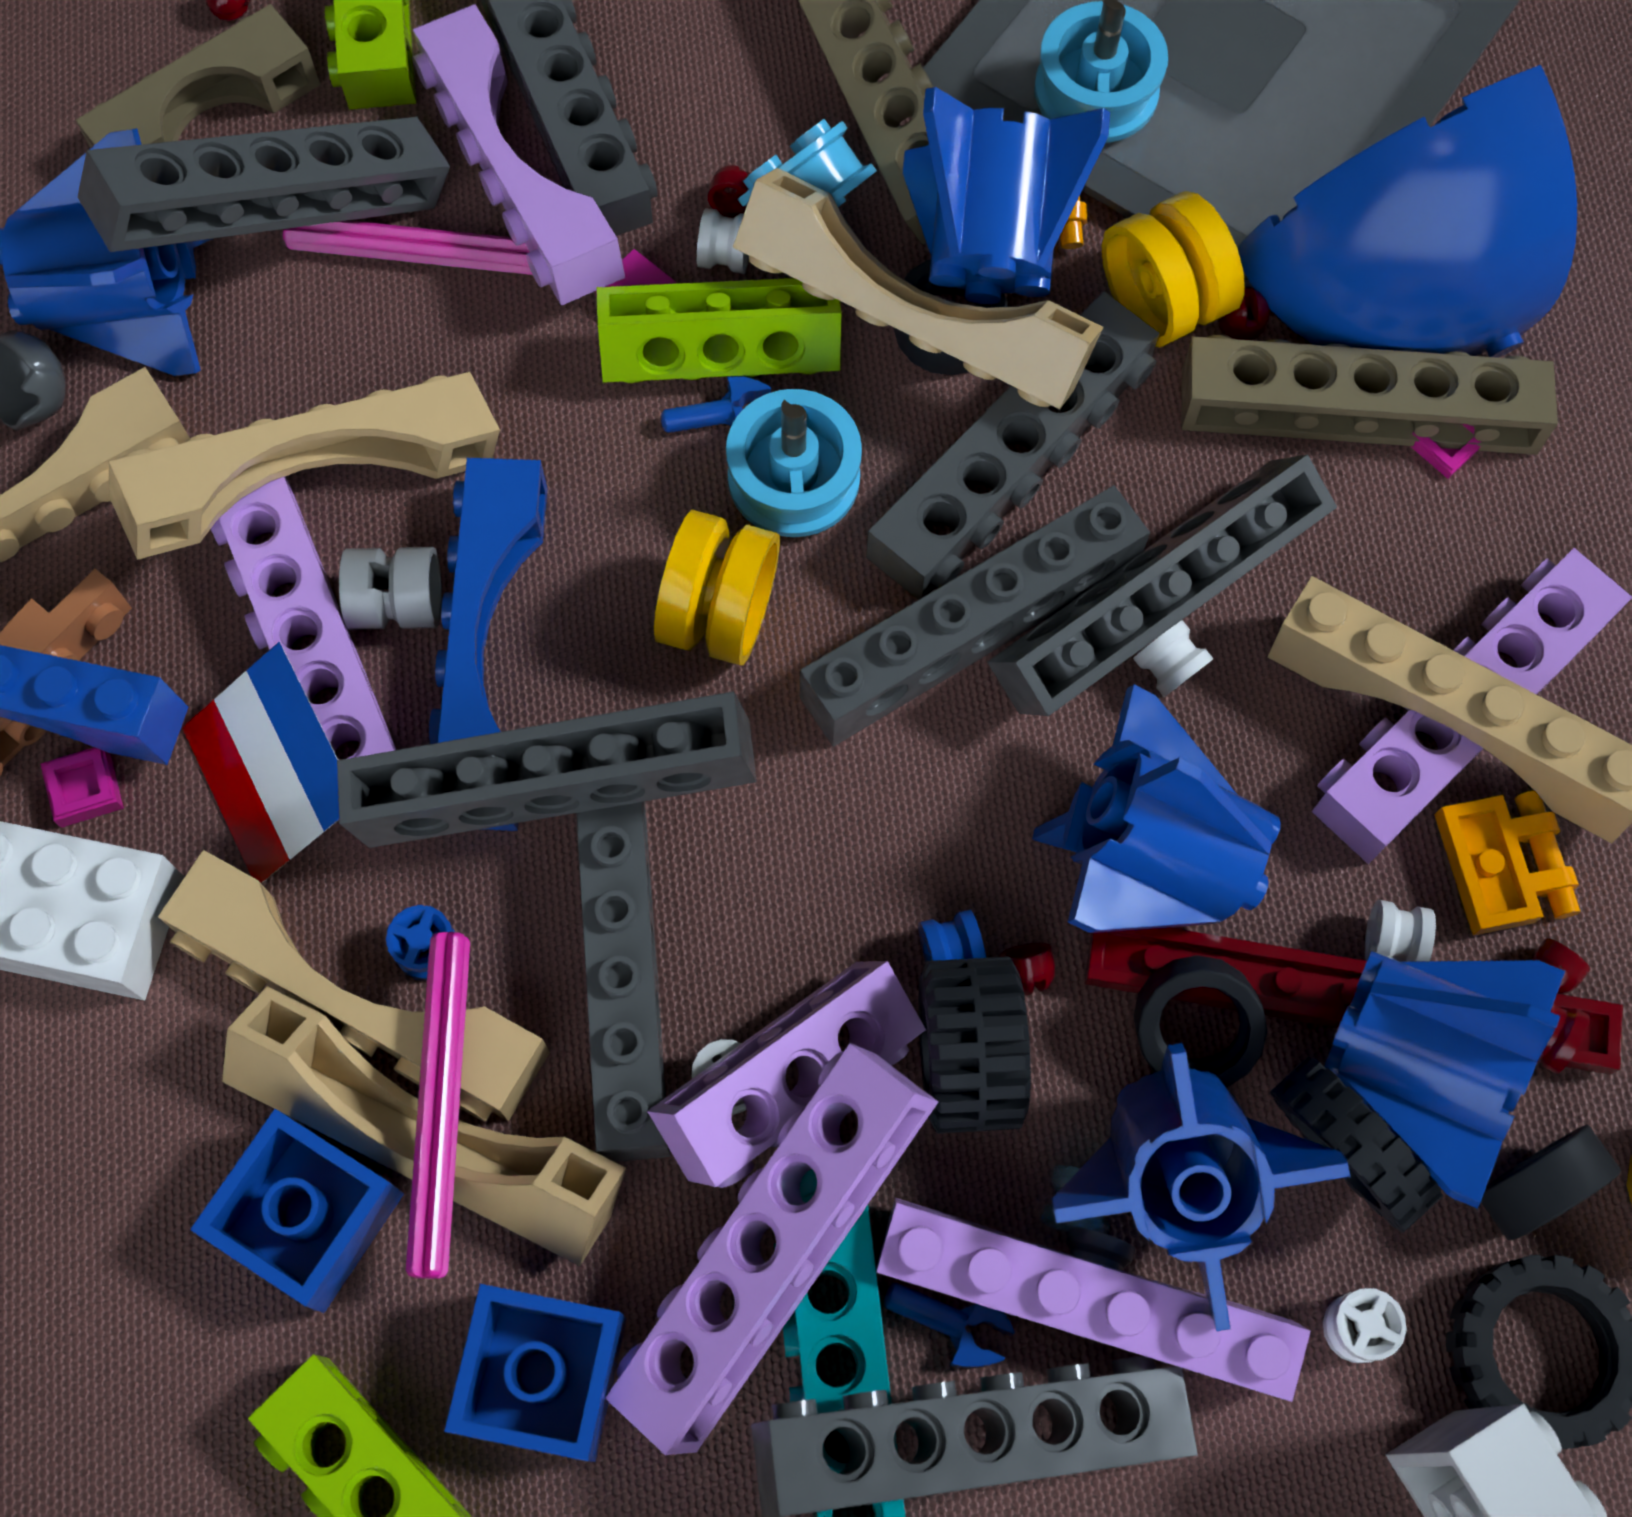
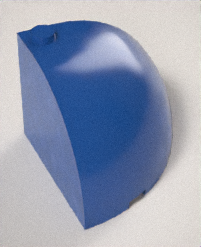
(1431, 232)

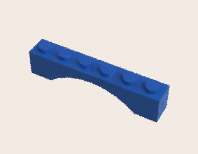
(499, 529)
(91, 703)

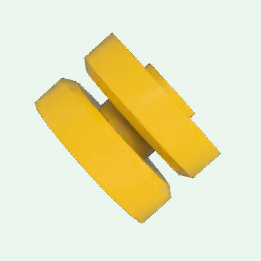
(1174, 266)
(716, 587)

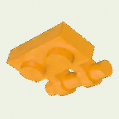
(1492, 868)

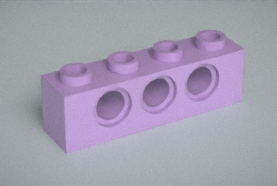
(698, 1114)

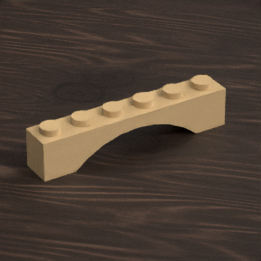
(804, 235)
(76, 476)
(181, 490)
(1559, 755)
(239, 922)
(308, 1071)

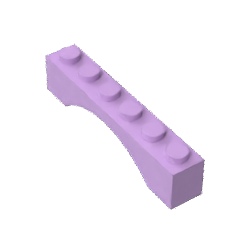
(563, 229)
(1091, 1299)

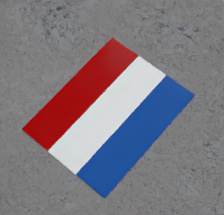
(267, 763)

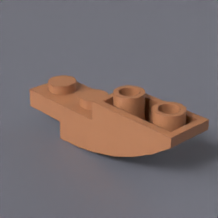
(69, 631)

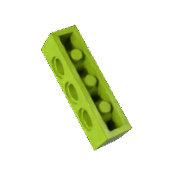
(371, 52)
(716, 330)
(321, 1397)

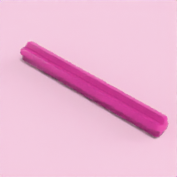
(411, 245)
(438, 1107)

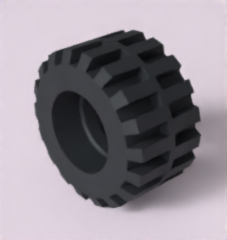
(974, 1044)

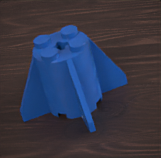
(998, 192)
(73, 284)
(1160, 832)
(1447, 1056)
(1192, 1170)

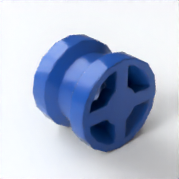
(411, 935)
(952, 939)

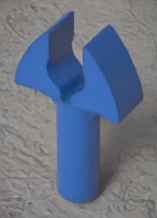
(724, 411)
(950, 1322)

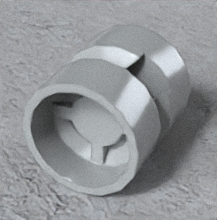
(412, 582)

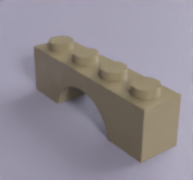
(249, 63)

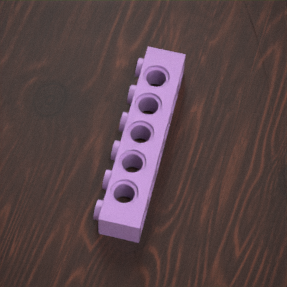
(1580, 604)
(303, 611)
(651, 1386)

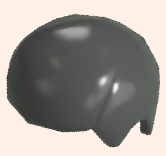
(29, 380)

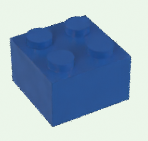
(297, 1212)
(536, 1373)

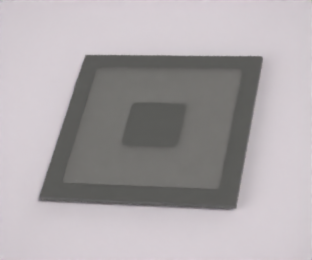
(1251, 89)

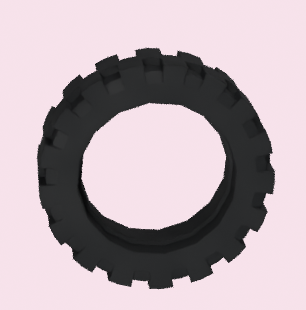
(1377, 1160)
(1596, 1302)

